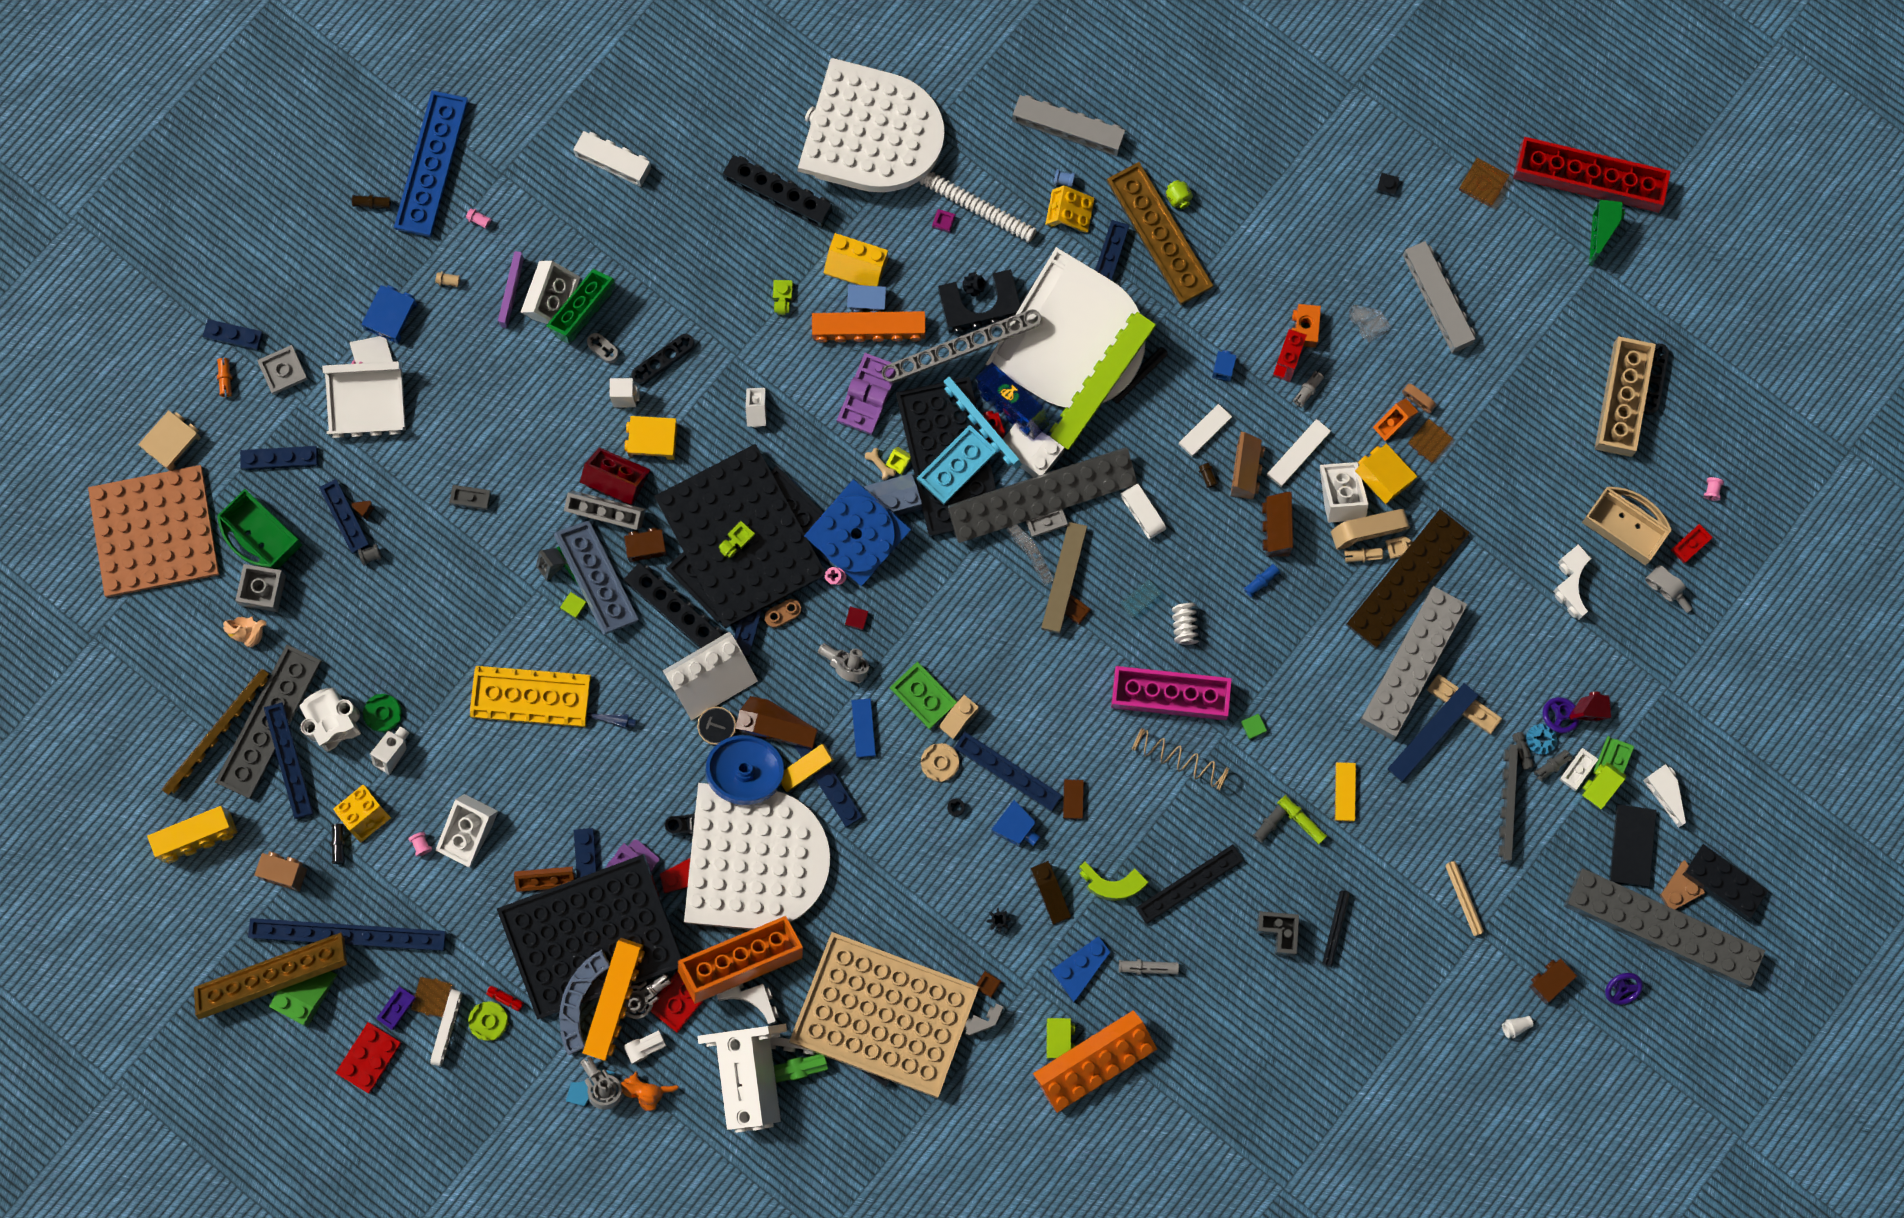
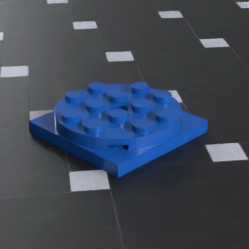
(879, 528)

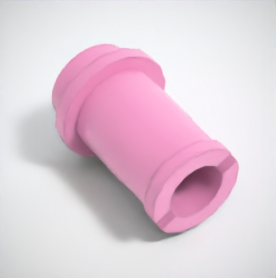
(478, 218)

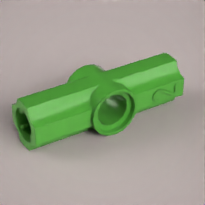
(800, 1068)

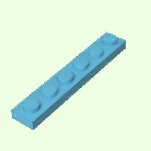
(986, 429)

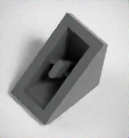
(550, 562)

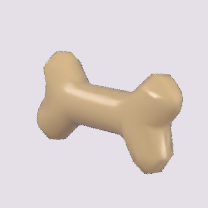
(873, 456)

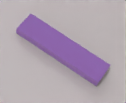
(510, 291)

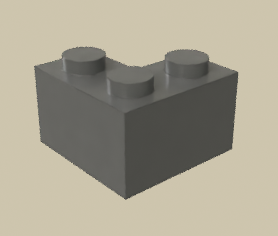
(1284, 927)

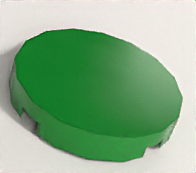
(382, 713)

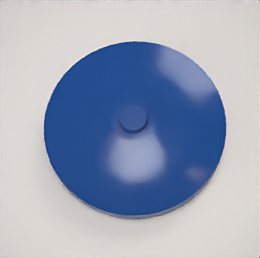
(744, 770)

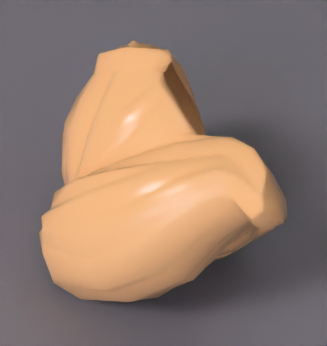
(245, 630)

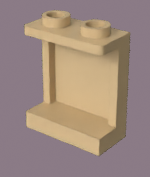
(169, 439)

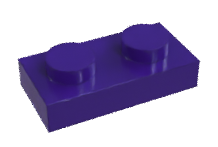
(396, 1008)

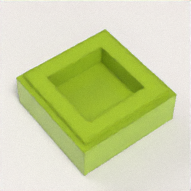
(573, 605)

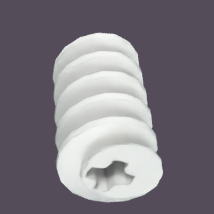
(1184, 624)

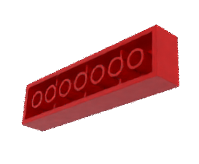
(1591, 174)

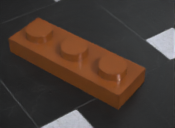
(542, 878)

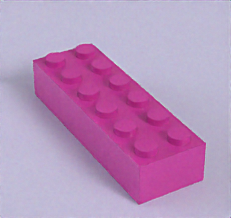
(1171, 693)

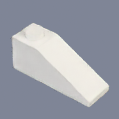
(1666, 790)

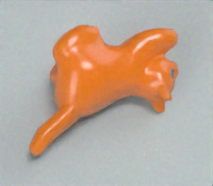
(646, 1093)

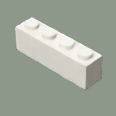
(612, 158)

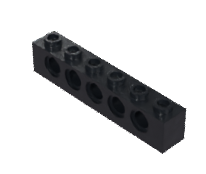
(816, 216)
(642, 573)

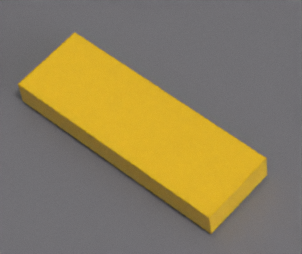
(806, 767)
(1345, 791)

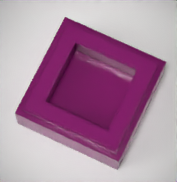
(943, 220)

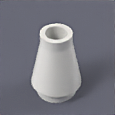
(1516, 1026)

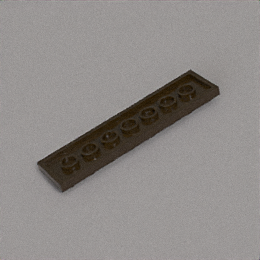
(1407, 578)

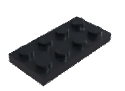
(1725, 882)

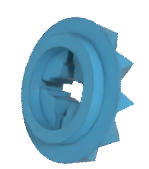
(1535, 745)

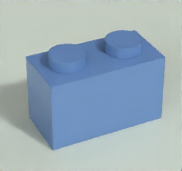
(866, 297)

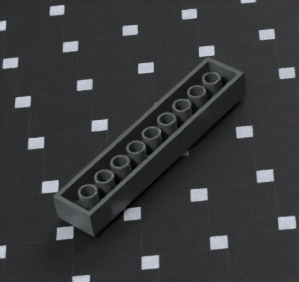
(1664, 928)

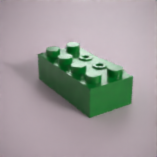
(247, 515)

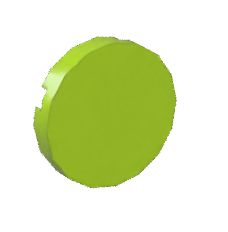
(488, 1021)

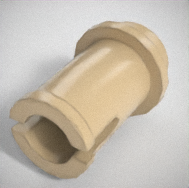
(447, 279)

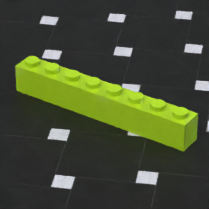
(1103, 380)

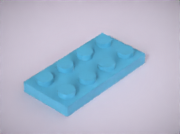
(956, 465)

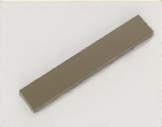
(1064, 577)

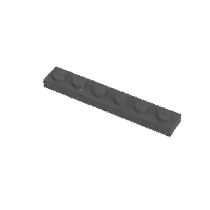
(1507, 811)

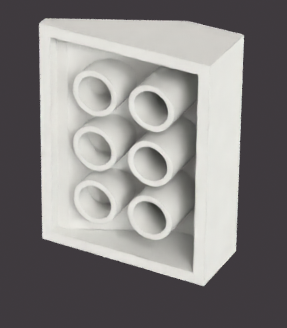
(710, 675)

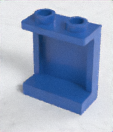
(388, 313)

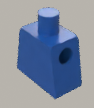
(1016, 826)

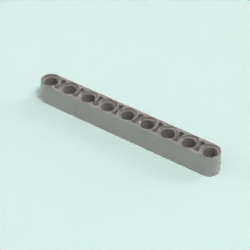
(968, 339)

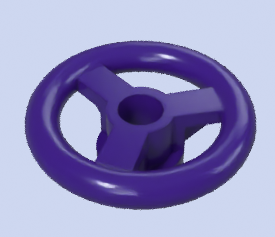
(1566, 708)
(1622, 987)

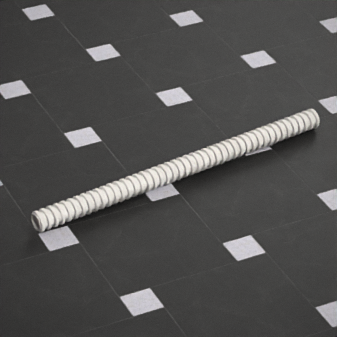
(970, 201)

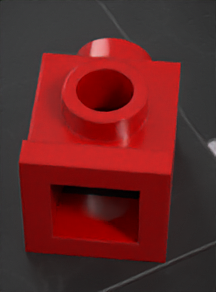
(990, 416)

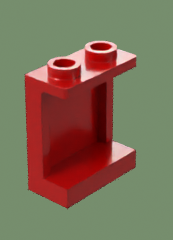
(1289, 355)

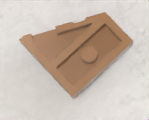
(1680, 889)

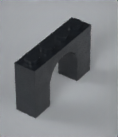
(960, 318)

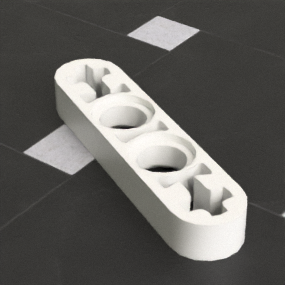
(446, 1027)

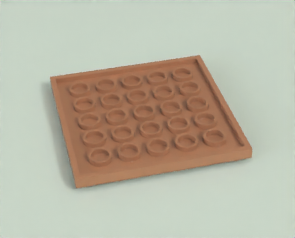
(153, 531)

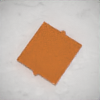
(1430, 440)
(431, 996)

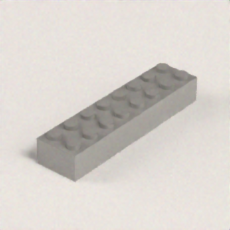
(1413, 663)

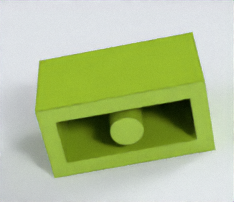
(1603, 785)
(1059, 1037)

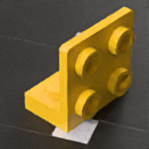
(1070, 208)
(361, 813)

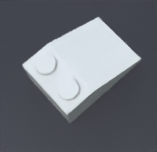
(1035, 455)
(1343, 492)
(466, 829)

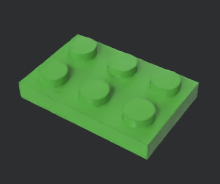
(923, 695)

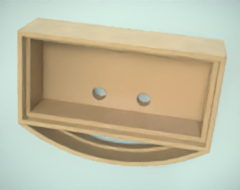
(1638, 543)

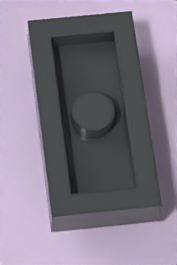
(470, 497)

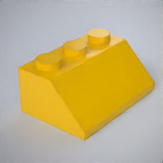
(855, 261)

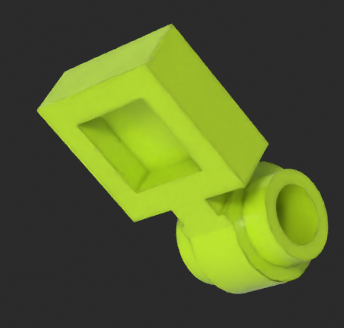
(782, 291)
(740, 536)

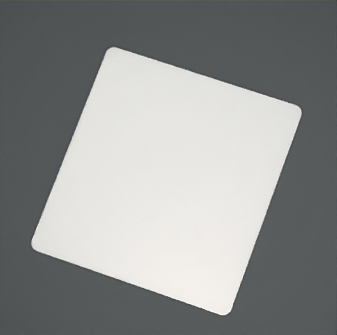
(371, 350)

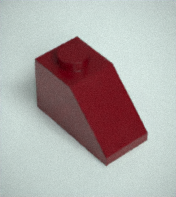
(1592, 708)

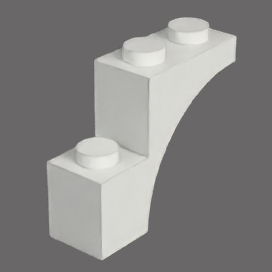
(1568, 590)
(757, 996)

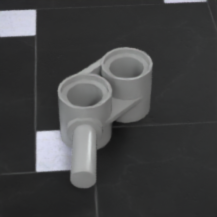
(1671, 586)

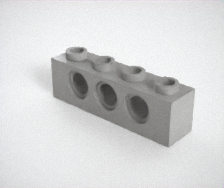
(604, 510)

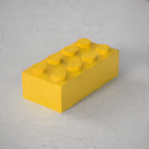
(192, 834)

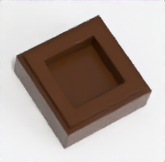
(988, 984)

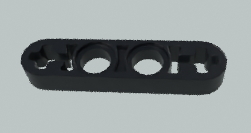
(664, 361)
(1657, 379)

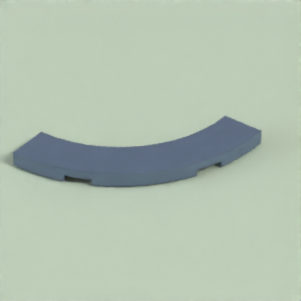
(573, 997)

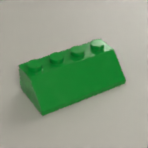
(581, 306)

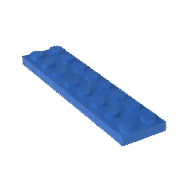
(431, 163)

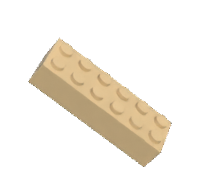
(1625, 396)

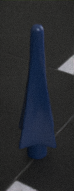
(620, 720)

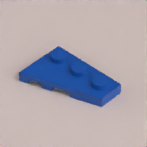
(1080, 967)

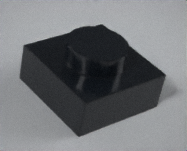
(1387, 184)

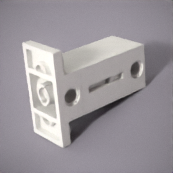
(747, 1076)

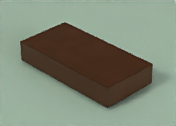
(1076, 610)
(1073, 799)

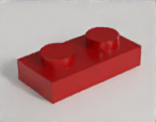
(1691, 543)

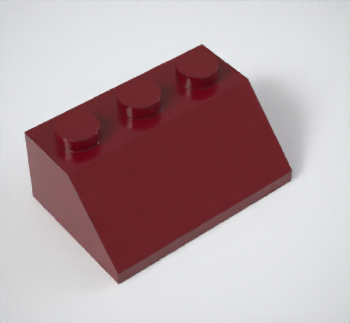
(614, 475)

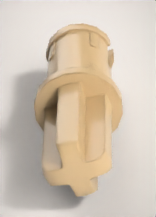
(1364, 555)

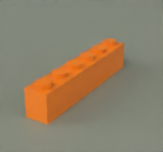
(868, 325)

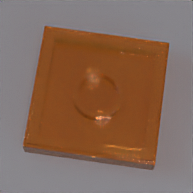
(1484, 182)

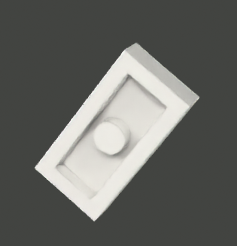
(1578, 769)

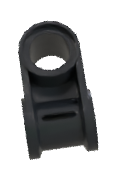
(685, 825)

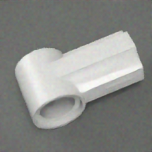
(639, 1049)

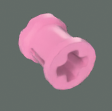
(1713, 489)
(838, 580)
(420, 844)

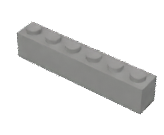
(1068, 125)
(1439, 297)

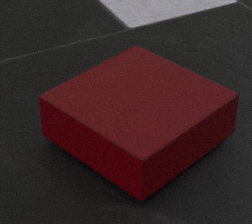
(856, 618)

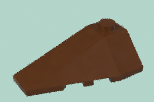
(769, 721)

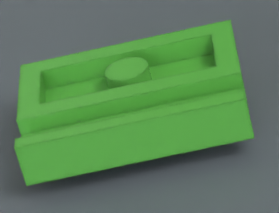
(1615, 753)

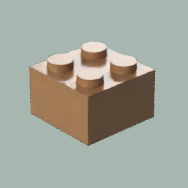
(281, 872)

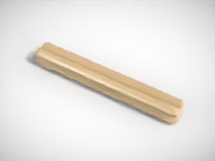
(1464, 898)

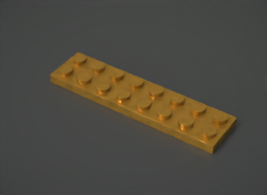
(1159, 233)
(270, 976)

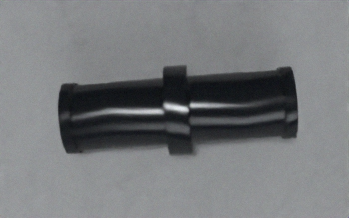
(337, 844)

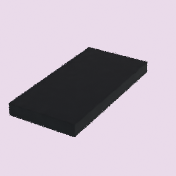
(1632, 845)

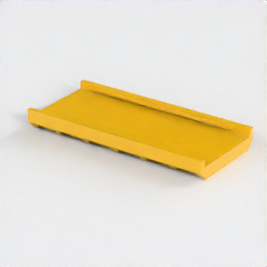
(530, 696)

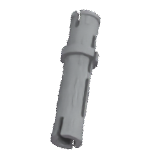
(1148, 967)

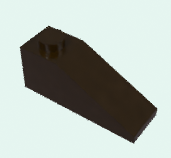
(1050, 892)

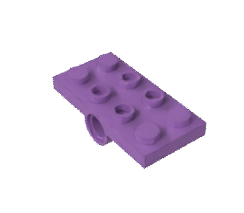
(866, 395)

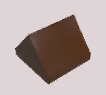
(363, 508)

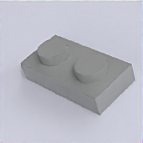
(1047, 523)

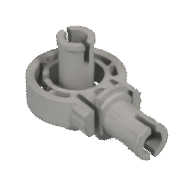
(846, 663)
(641, 997)
(601, 1086)

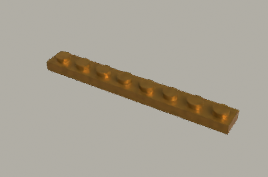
(211, 738)

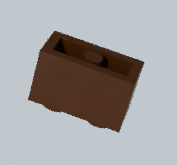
(645, 545)
(1552, 980)

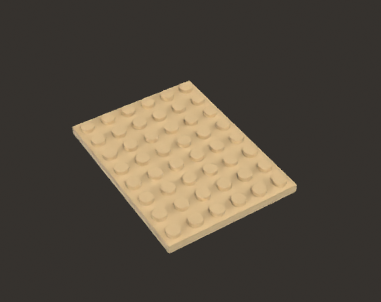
(884, 1015)

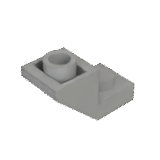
(978, 1025)

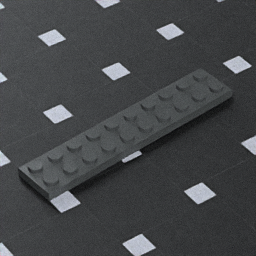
(1042, 494)

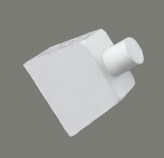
(389, 750)

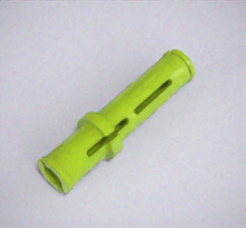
(1298, 816)

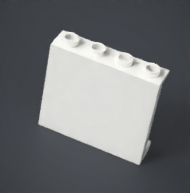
(365, 398)

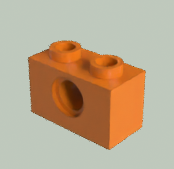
(1311, 315)

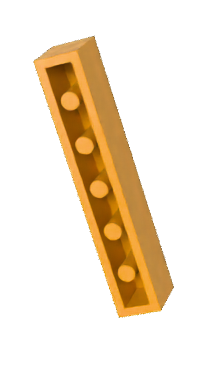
(613, 999)

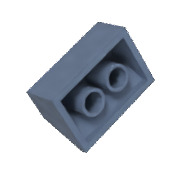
(898, 494)

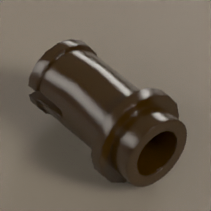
(1208, 475)

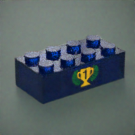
(1012, 401)

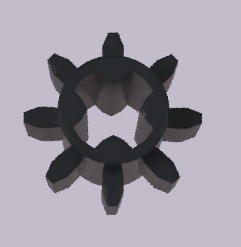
(974, 284)
(999, 925)

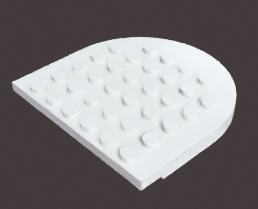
(872, 130)
(1077, 324)
(754, 861)

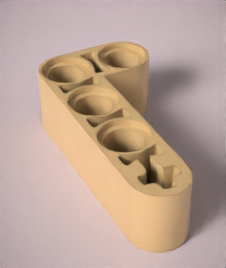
(1369, 527)

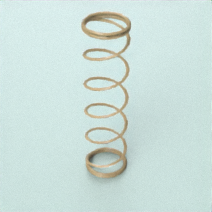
(1221, 779)

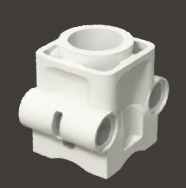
(327, 714)

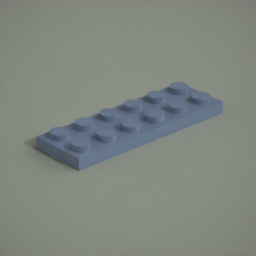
(596, 577)

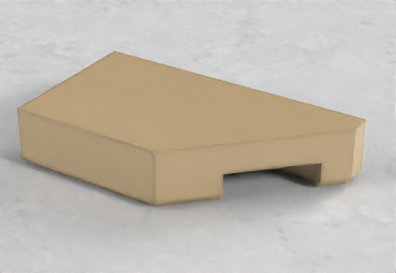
(1397, 546)

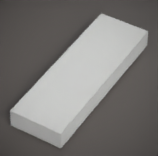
(1205, 430)

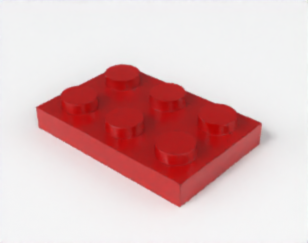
(368, 1058)

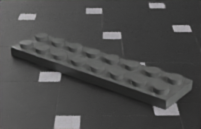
(255, 744)

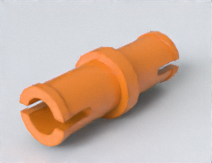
(224, 377)

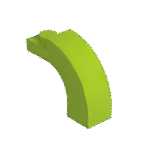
(1113, 890)

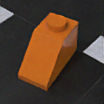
(1395, 419)

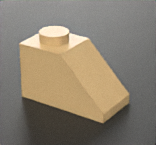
(959, 717)

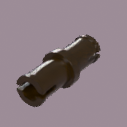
(371, 201)

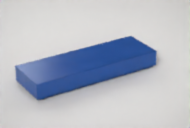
(863, 728)

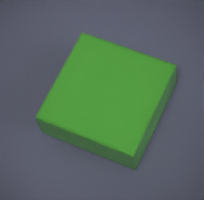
(1253, 726)

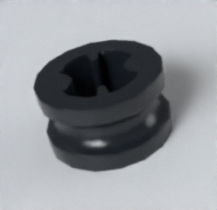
(958, 813)

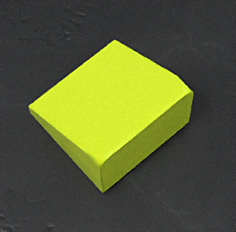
(898, 460)

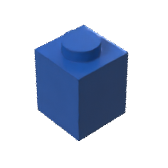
(1224, 365)

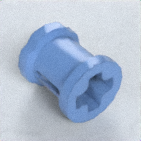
(1064, 178)

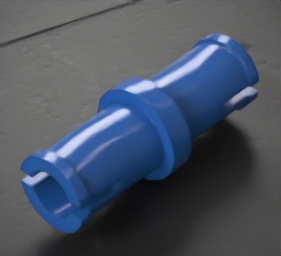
(1261, 580)

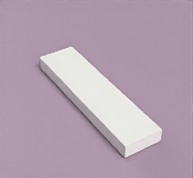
(1298, 453)

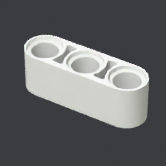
(1143, 511)

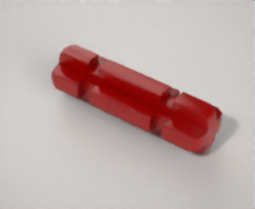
(504, 998)

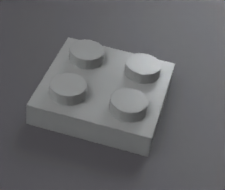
(282, 370)

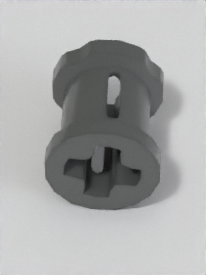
(370, 554)

